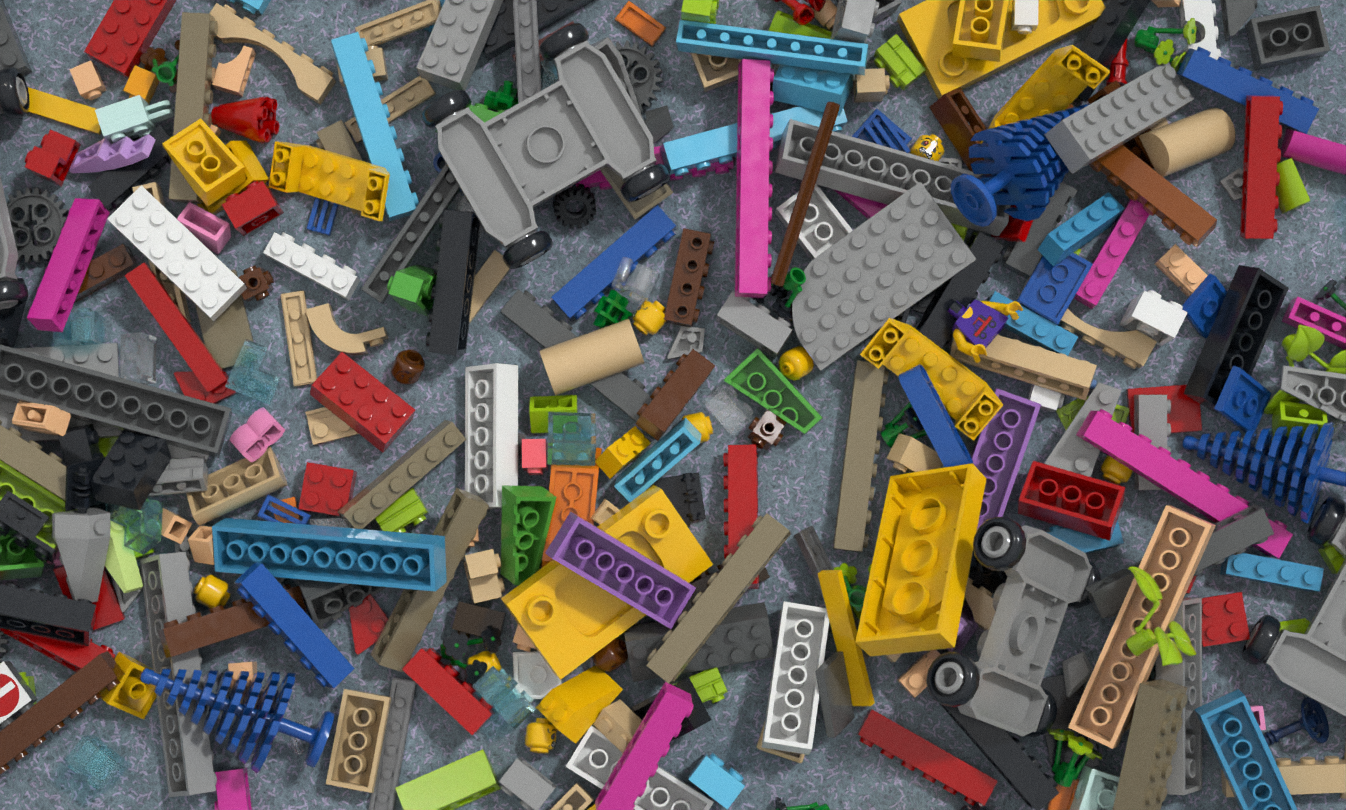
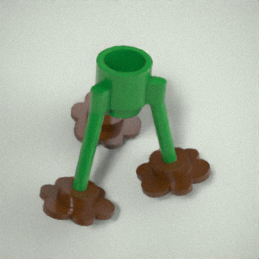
(158, 63)

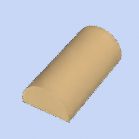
(1189, 141)
(592, 357)
(237, 486)
(358, 740)

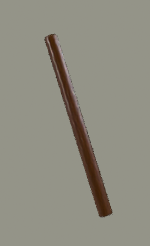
(805, 193)

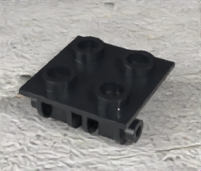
(78, 488)
(685, 495)

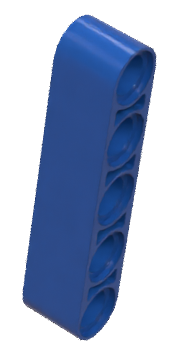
(934, 417)

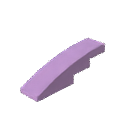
(110, 156)

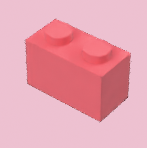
(534, 456)

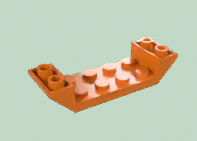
(575, 492)

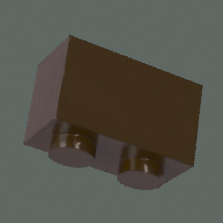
(474, 619)

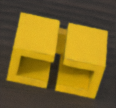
(622, 452)

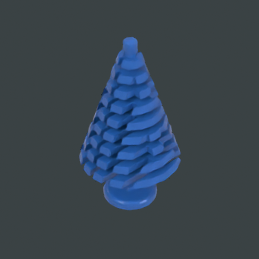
(1019, 164)
(1290, 469)
(263, 720)

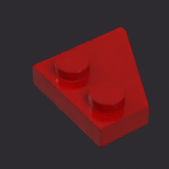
(193, 388)
(367, 623)

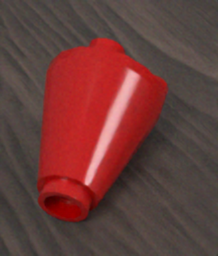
(248, 118)

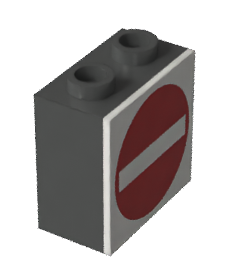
(14, 694)

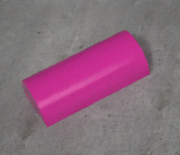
(1314, 151)

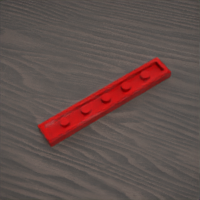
(176, 327)

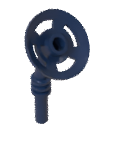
(1307, 722)

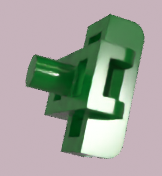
(503, 99)
(610, 309)

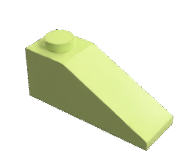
(122, 561)

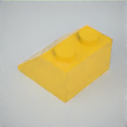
(131, 693)

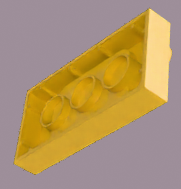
(932, 27)
(921, 561)
(575, 618)

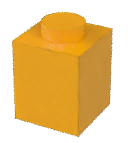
(141, 83)

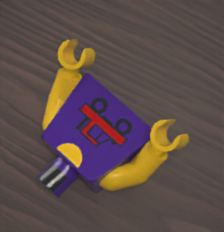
(980, 324)

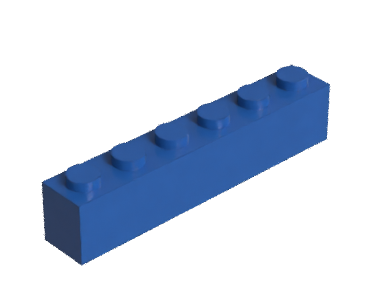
(1236, 84)
(598, 275)
(293, 625)

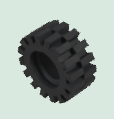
(579, 217)

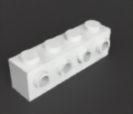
(315, 268)

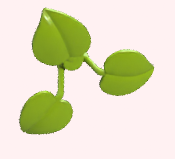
(1298, 348)
(1146, 638)

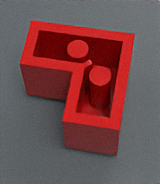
(54, 158)

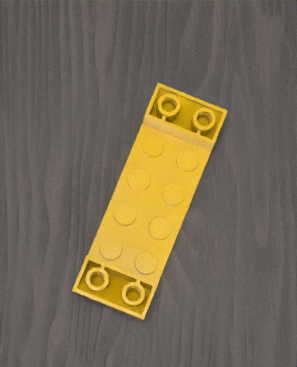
(1052, 86)
(330, 177)
(961, 391)

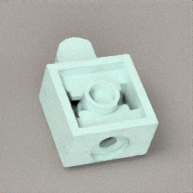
(131, 118)
(1095, 790)

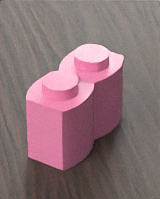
(257, 434)

